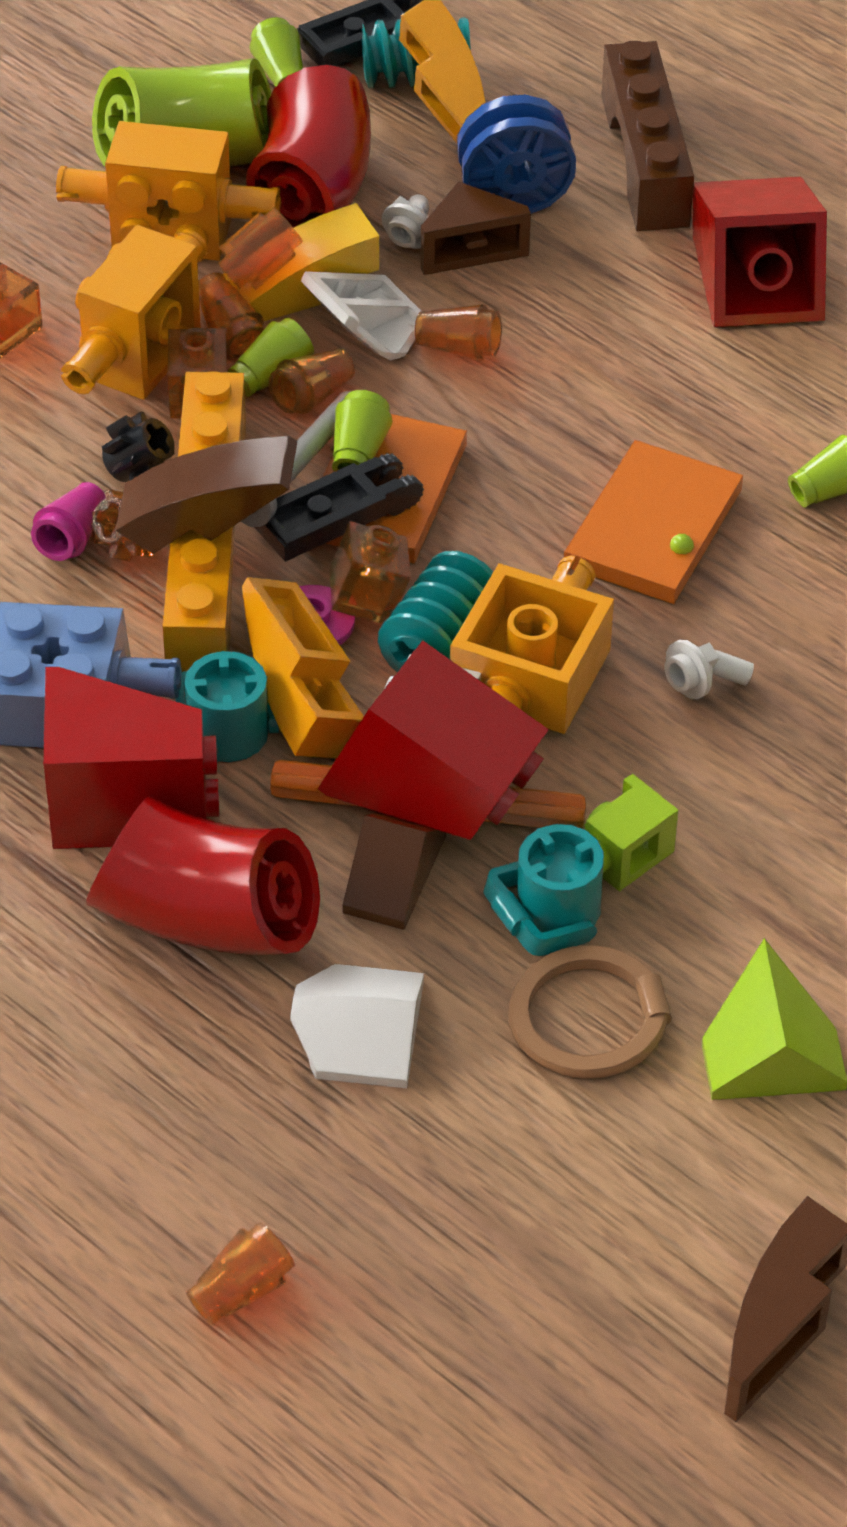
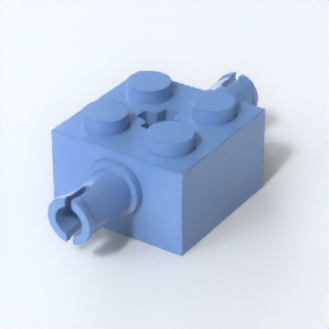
(71, 638)

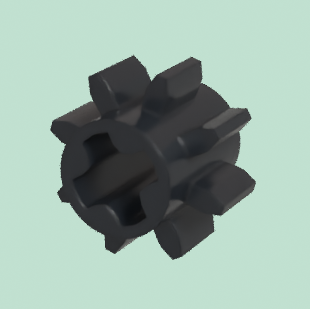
(136, 446)

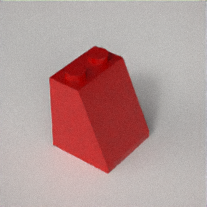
(761, 250)
(437, 749)
(112, 751)

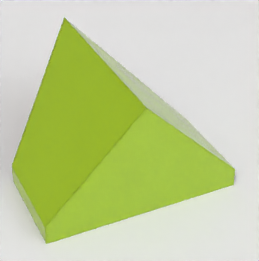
(771, 1037)

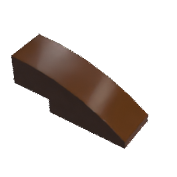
(205, 491)
(785, 1302)

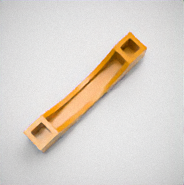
(201, 569)

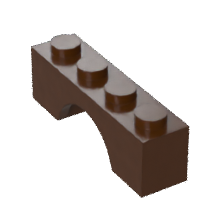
(655, 151)

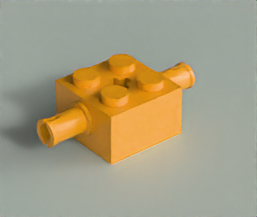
(167, 184)
(129, 307)
(538, 639)

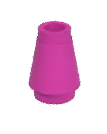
(66, 524)

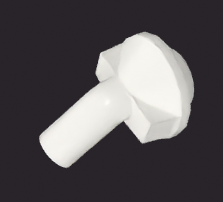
(404, 220)
(691, 668)

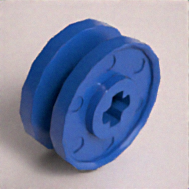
(518, 151)

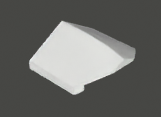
(368, 309)
(359, 1023)

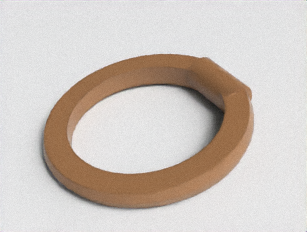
(606, 959)

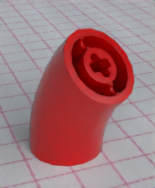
(315, 142)
(209, 883)

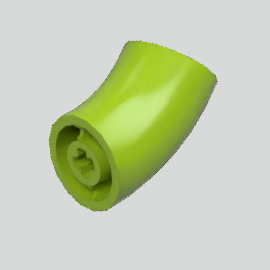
(205, 97)

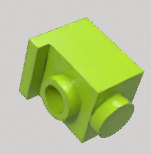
(633, 832)

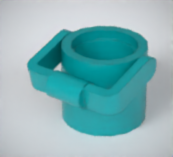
(232, 701)
(557, 889)

